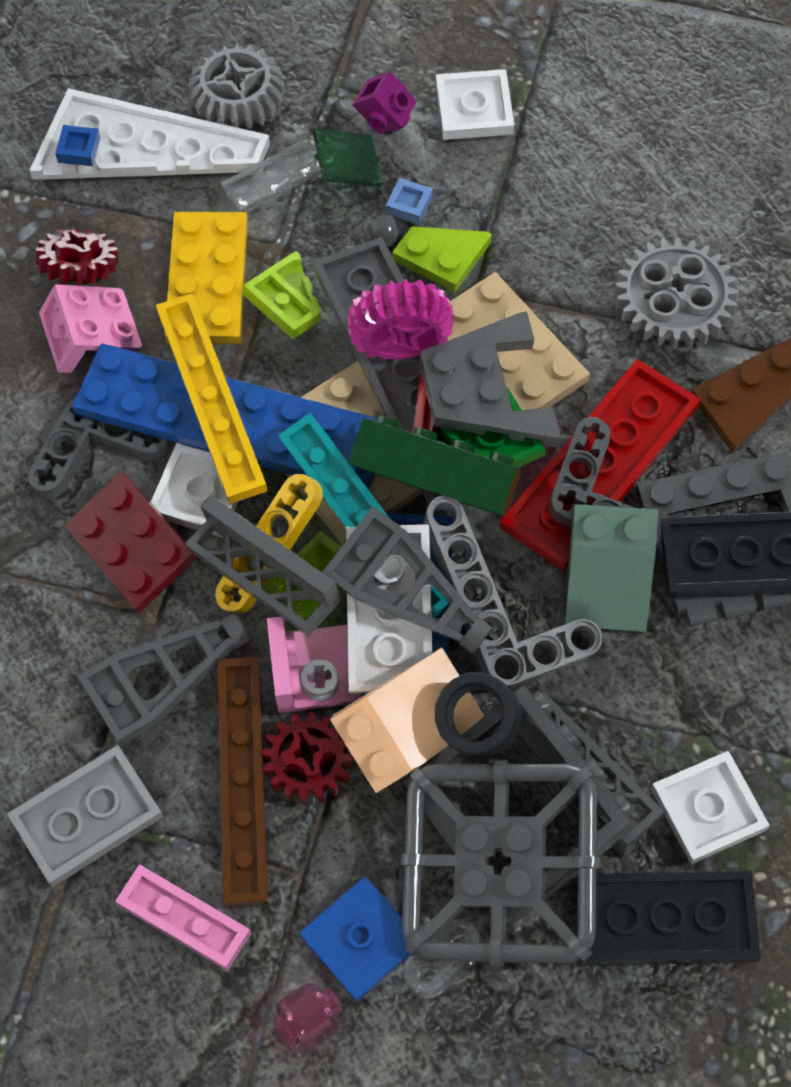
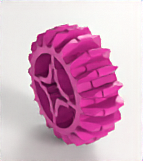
(399, 320)

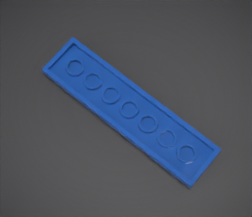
(153, 400)

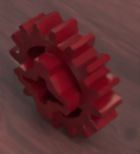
(76, 256)
(293, 765)

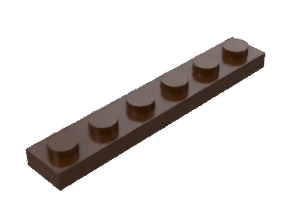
(242, 783)

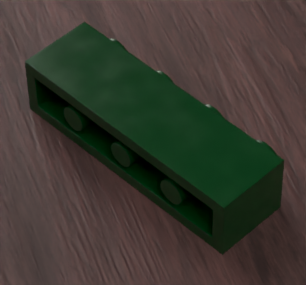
(435, 466)

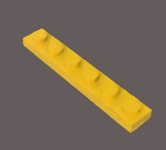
(211, 399)

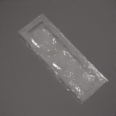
(272, 176)

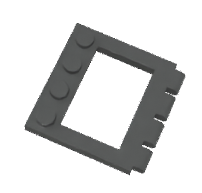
(710, 486)

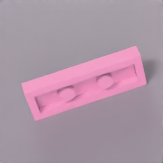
(183, 917)

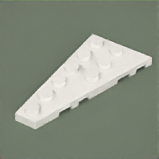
(146, 142)

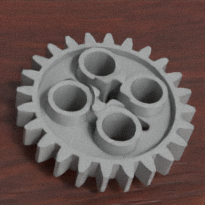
(676, 293)

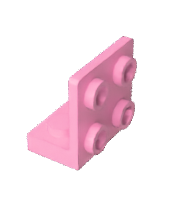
(83, 319)
(293, 651)

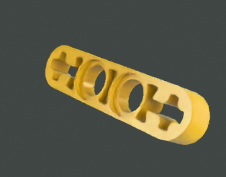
(296, 524)

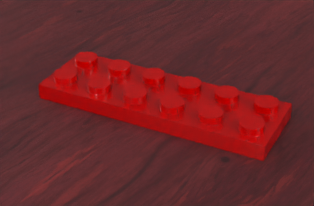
(643, 418)

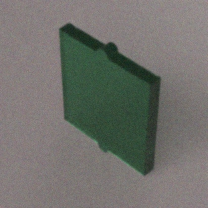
(347, 157)

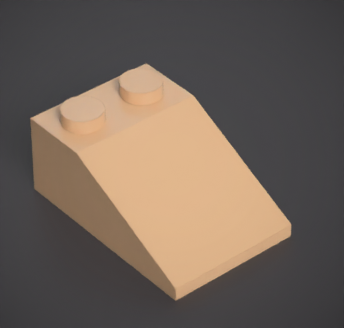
(395, 723)

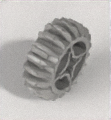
(236, 87)

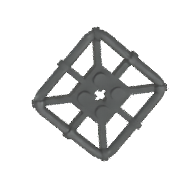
(520, 883)

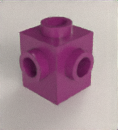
(385, 103)

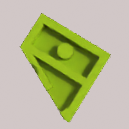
(441, 253)
(285, 296)

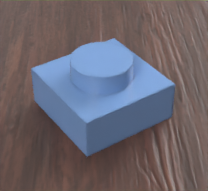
(409, 201)

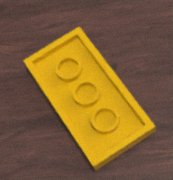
(210, 264)

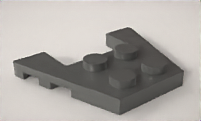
(469, 388)

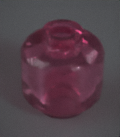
(307, 1017)

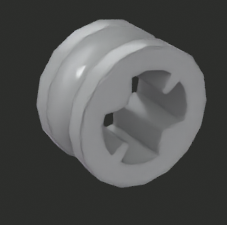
(308, 675)

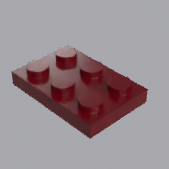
(130, 541)

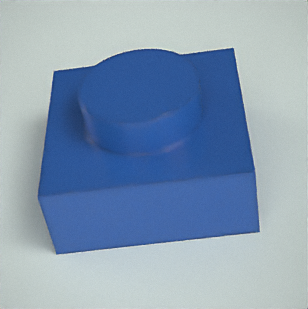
(77, 145)

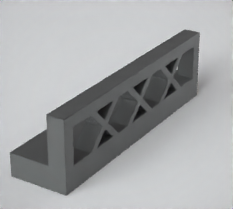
(267, 552)
(537, 750)

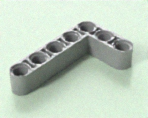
(491, 609)

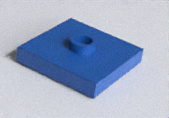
(358, 939)

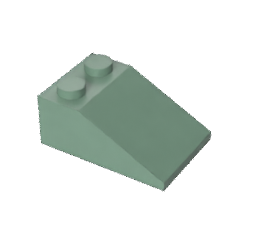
(611, 566)

